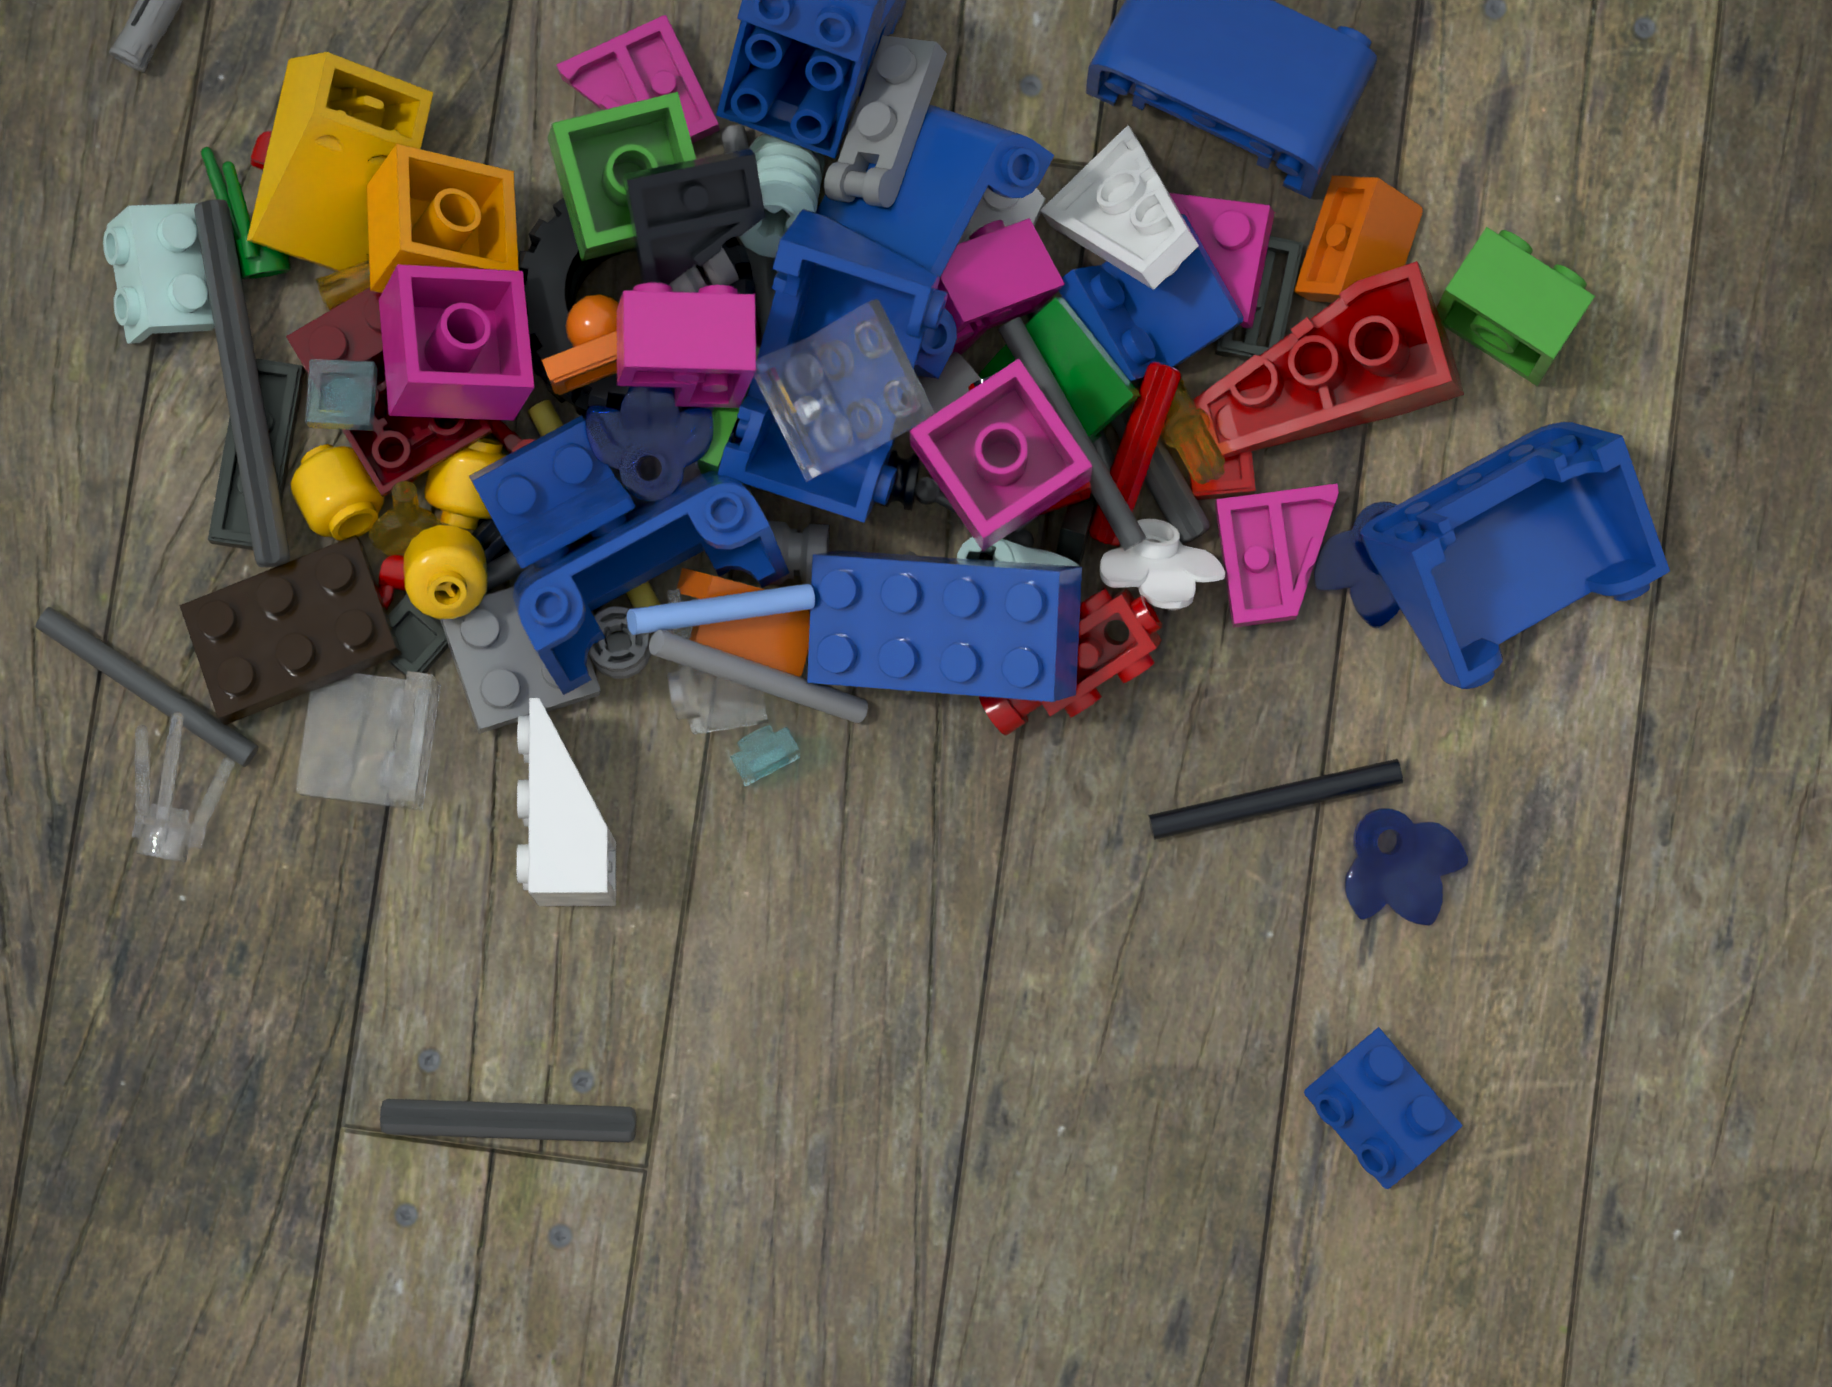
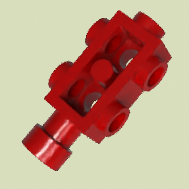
(1097, 657)

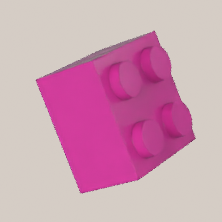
(456, 343)
(1001, 454)

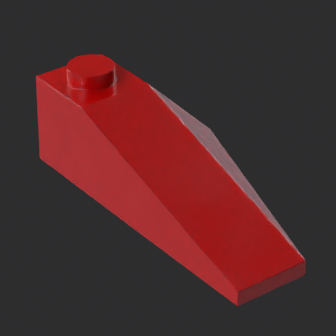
(1347, 366)

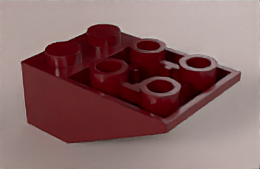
(398, 445)

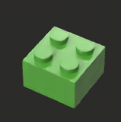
(595, 153)
(1514, 304)

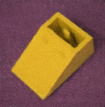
(324, 148)

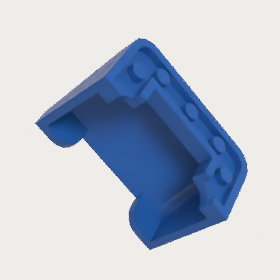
(1240, 74)
(937, 198)
(820, 279)
(700, 516)
(1515, 544)

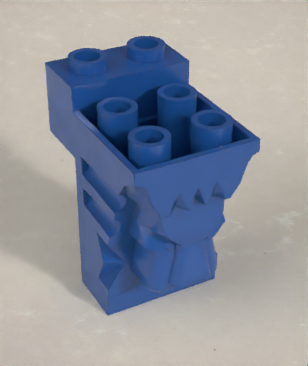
(804, 66)

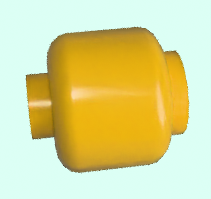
(452, 489)
(335, 492)
(445, 572)

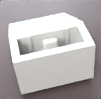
(569, 842)

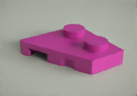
(1271, 550)

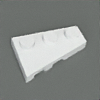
(1123, 213)

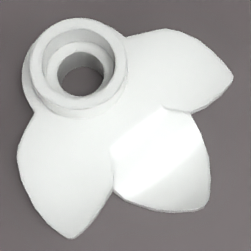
(1160, 567)

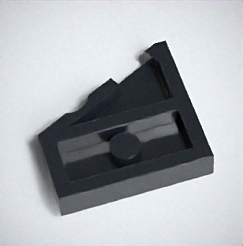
(690, 210)

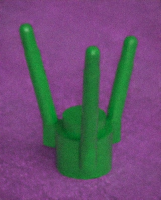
(253, 259)

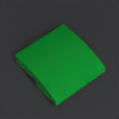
(1079, 364)

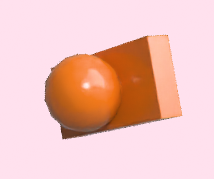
(593, 333)

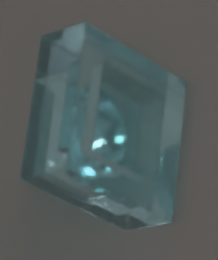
(341, 394)
(764, 753)

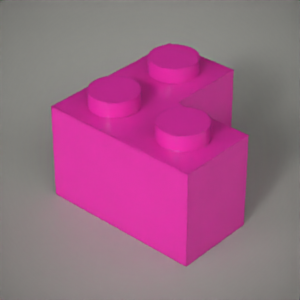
(997, 279)
(688, 342)

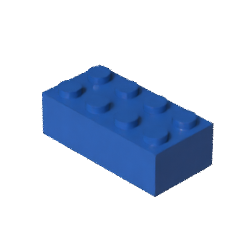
(945, 625)

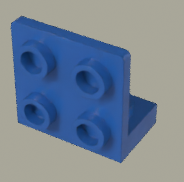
(1150, 324)
(551, 495)

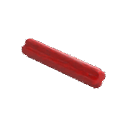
(1139, 442)

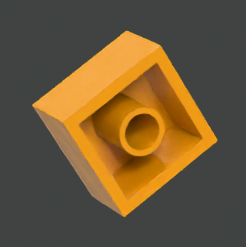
(439, 214)

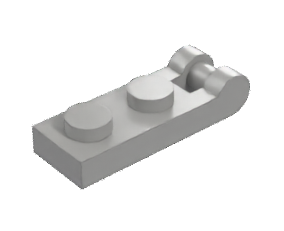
(886, 122)

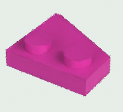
(638, 68)
(1236, 242)

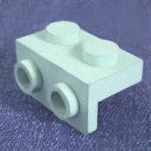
(158, 271)

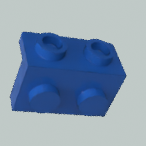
(1382, 1109)

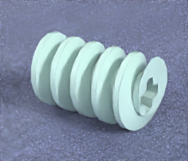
(788, 183)

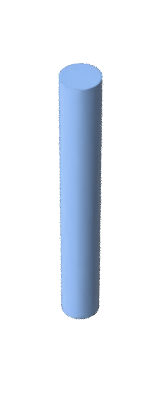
(720, 609)

